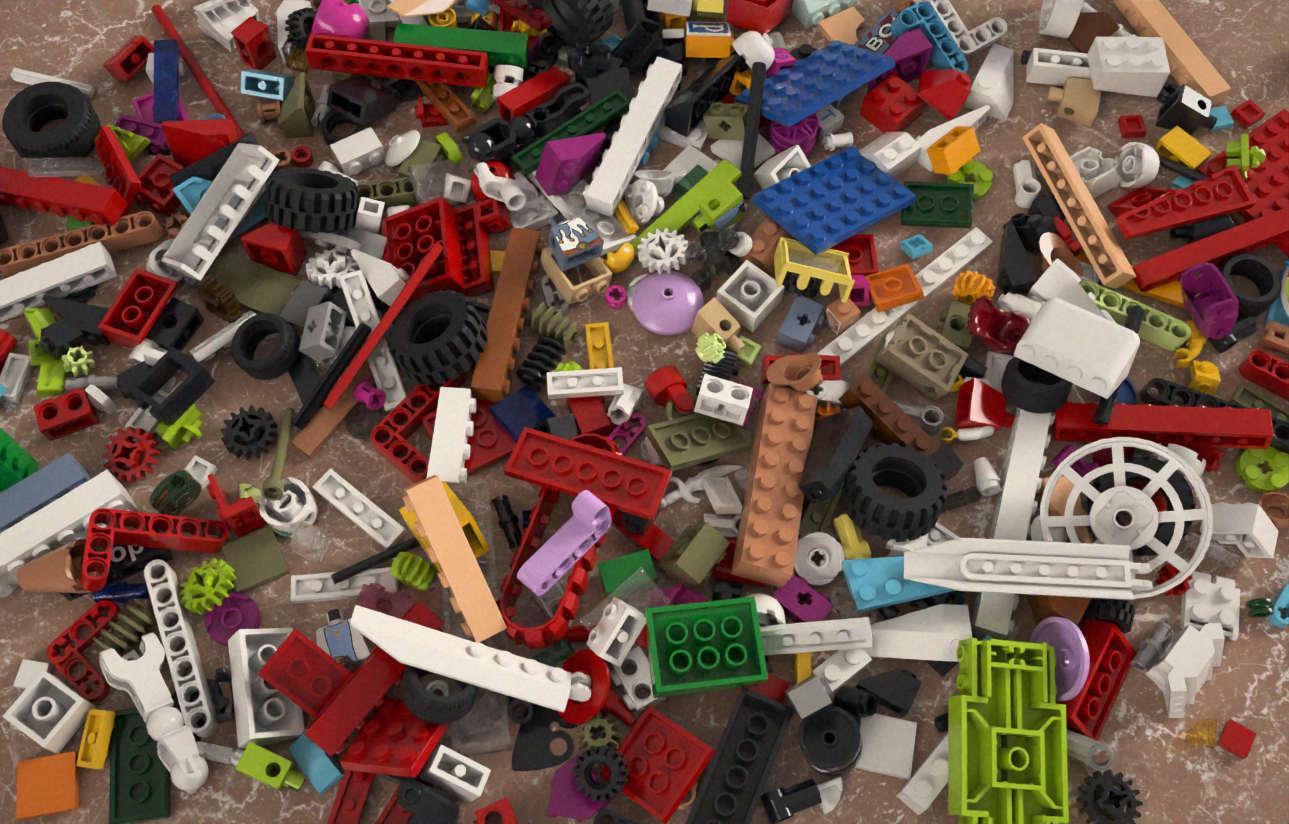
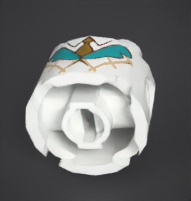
(294, 506)

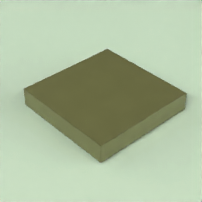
(255, 559)

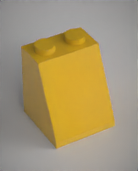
(465, 519)

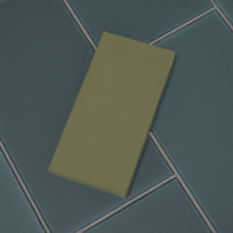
(254, 284)

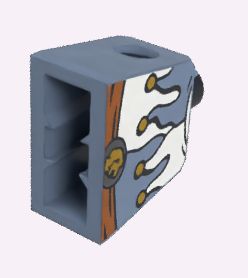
(573, 242)

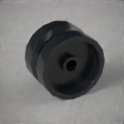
(836, 757)

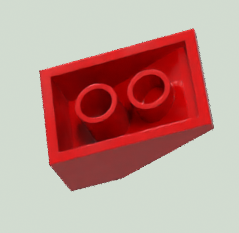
(197, 138)

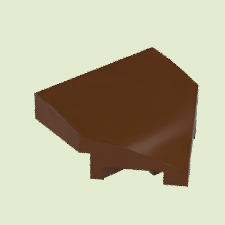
(1090, 26)

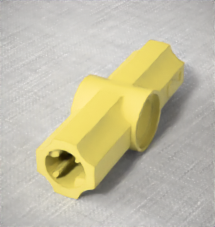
(851, 538)

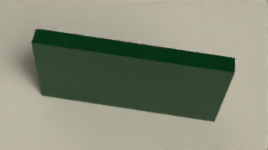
(137, 776)

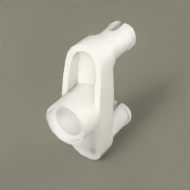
(512, 192)

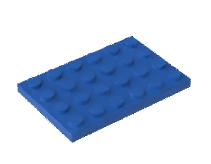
(818, 81)
(833, 200)

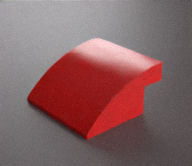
(466, 255)

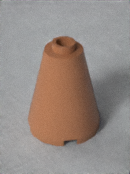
(56, 570)

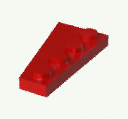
(118, 168)

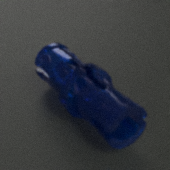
(112, 592)

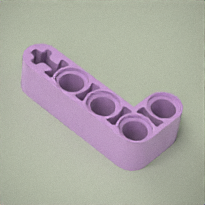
(586, 526)

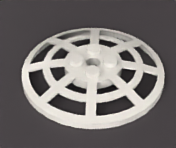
(1136, 503)

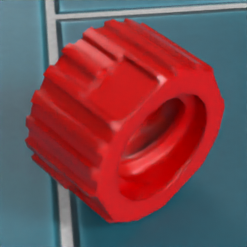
(303, 162)

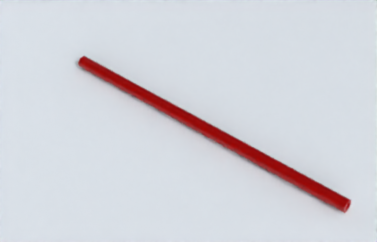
(194, 67)

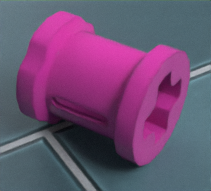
(369, 395)

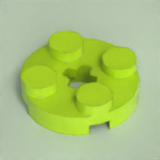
(978, 173)
(1273, 460)

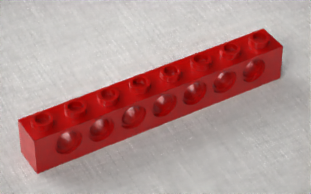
(397, 60)

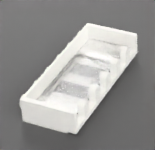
(220, 210)

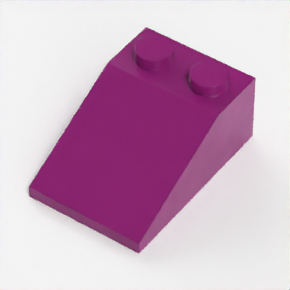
(910, 55)
(568, 162)

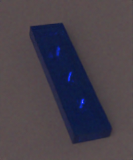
(166, 80)

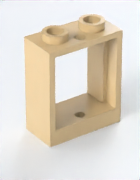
(580, 292)

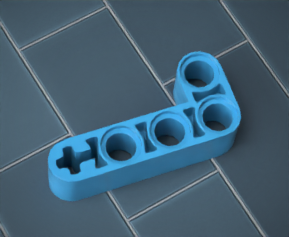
(945, 51)

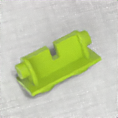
(482, 96)

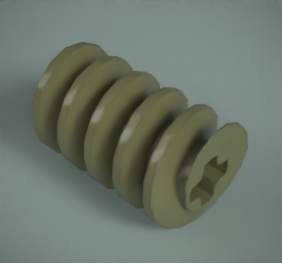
(552, 325)
(127, 628)

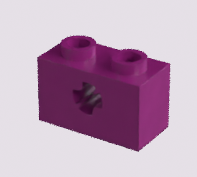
(797, 590)

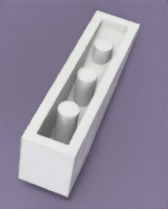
(971, 119)

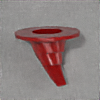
(602, 694)

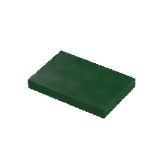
(939, 205)

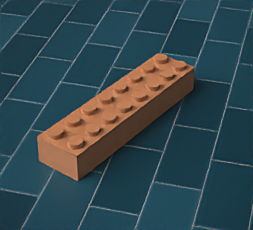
(772, 492)

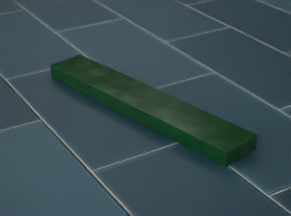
(580, 125)

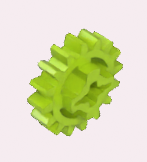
(207, 586)

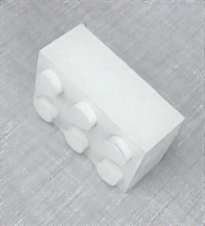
(1128, 63)

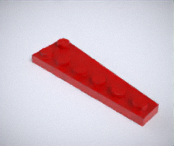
(1205, 199)

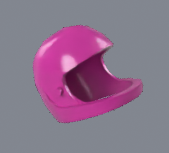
(341, 20)

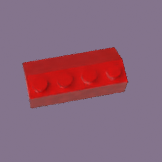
(1108, 669)

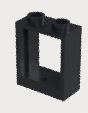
(182, 397)

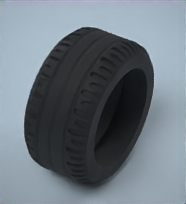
(1261, 274)
(252, 332)
(1033, 396)
(435, 707)

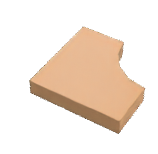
(842, 26)

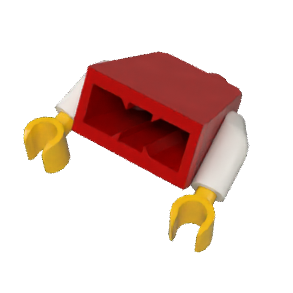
(979, 410)

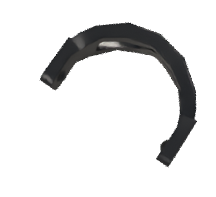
(223, 675)

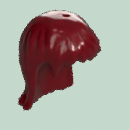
(996, 327)

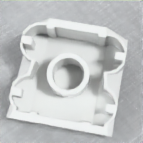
(1097, 173)

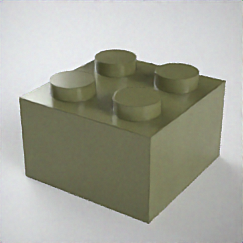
(694, 555)

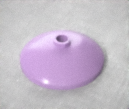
(667, 313)
(1070, 652)

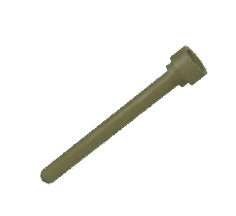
(273, 486)

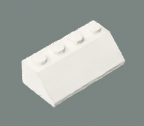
(260, 709)

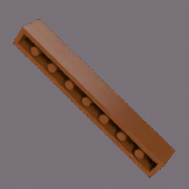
(506, 315)

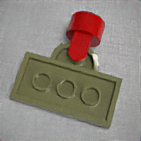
(685, 435)

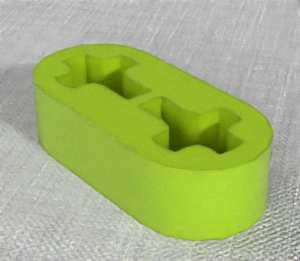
(449, 147)

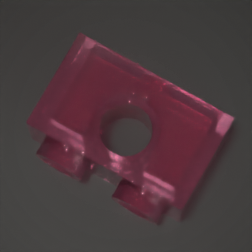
(374, 594)

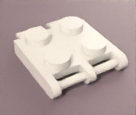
(1211, 603)

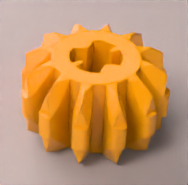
(971, 286)

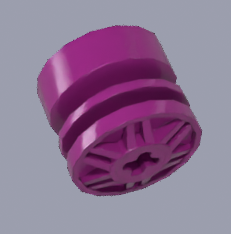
(799, 134)

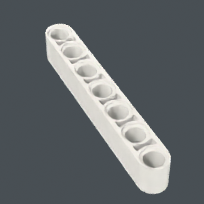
(185, 658)

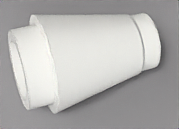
(986, 477)

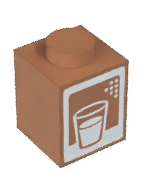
(841, 316)

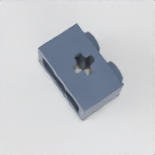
(792, 333)

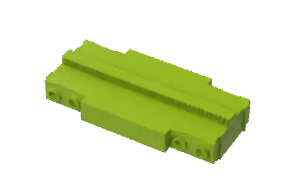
(1007, 736)

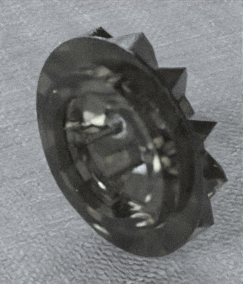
(357, 415)

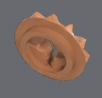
(169, 227)

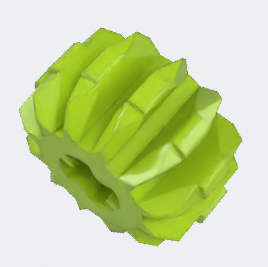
(413, 571)

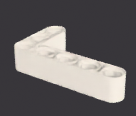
(968, 41)

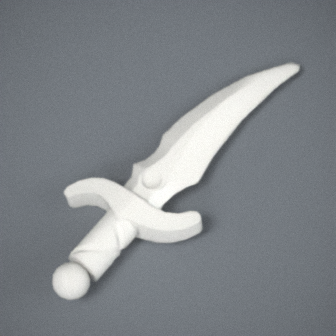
(695, 483)

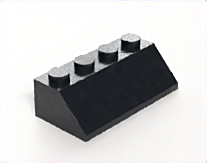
(709, 88)

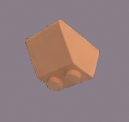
(764, 246)

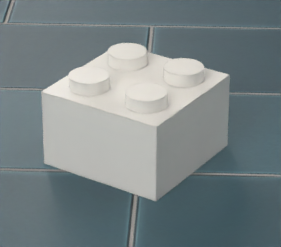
(750, 295)
(49, 712)

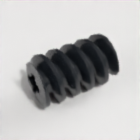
(539, 361)

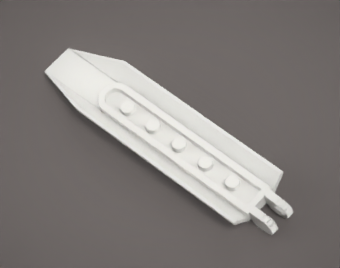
(1028, 568)
(472, 661)

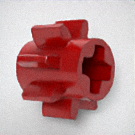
(1168, 572)

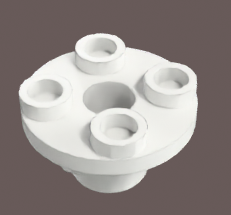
(643, 201)

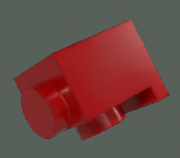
(498, 220)

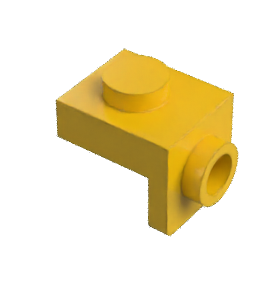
(1204, 377)

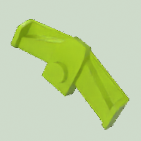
(52, 373)

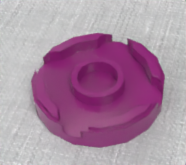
(235, 613)

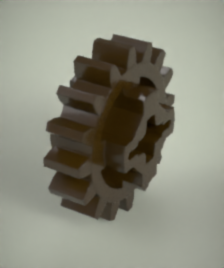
(219, 299)

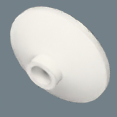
(401, 147)

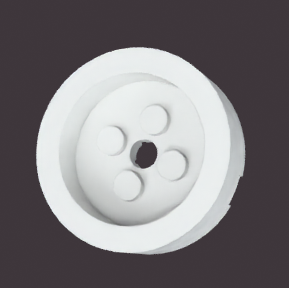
(1059, 17)

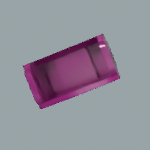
(1217, 305)

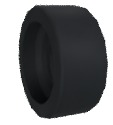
(333, 119)

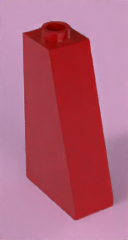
(532, 93)

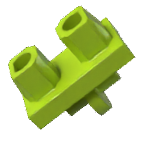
(1245, 156)
(182, 429)

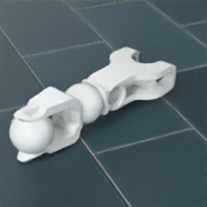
(154, 703)

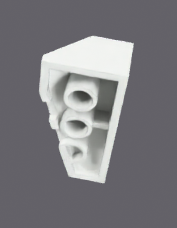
(1064, 284)

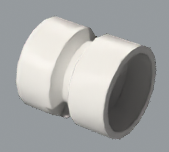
(506, 73)

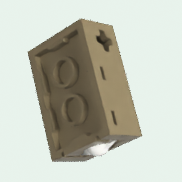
(921, 357)

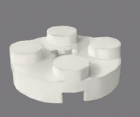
(827, 568)

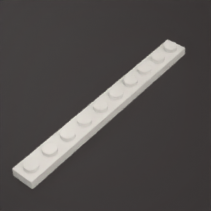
(930, 280)

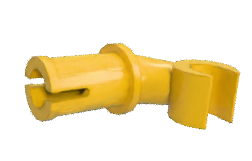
(1194, 344)

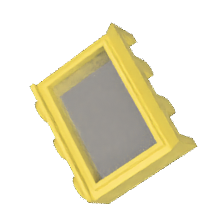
(829, 266)

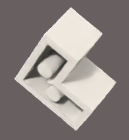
(1245, 527)

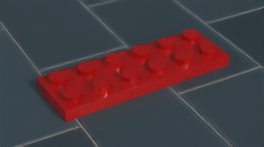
(577, 467)

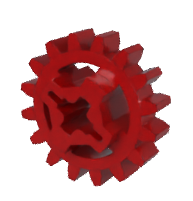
(132, 454)

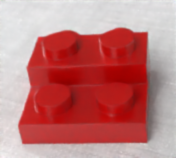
(156, 186)

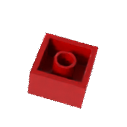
(892, 105)

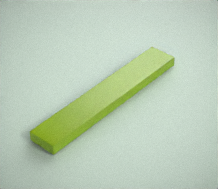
(687, 207)

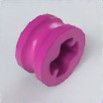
(616, 304)

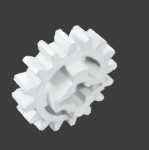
(662, 251)
(329, 266)

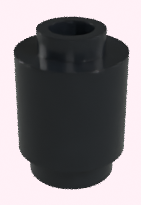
(856, 701)

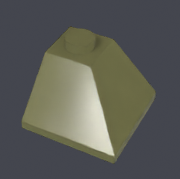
(298, 110)

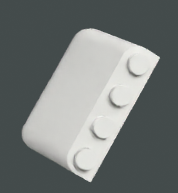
(1079, 347)

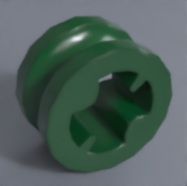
(1259, 607)

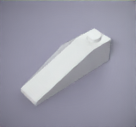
(994, 83)
(922, 634)

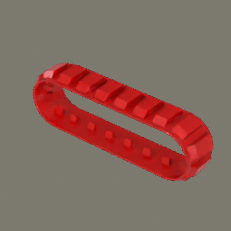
(577, 582)

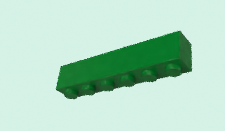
(500, 46)

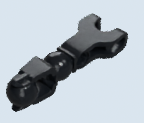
(522, 129)

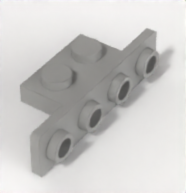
(350, 239)

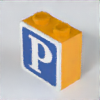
(708, 39)

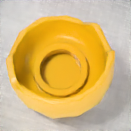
(620, 259)

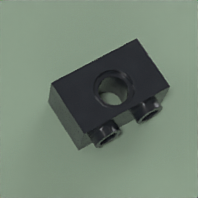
(186, 321)

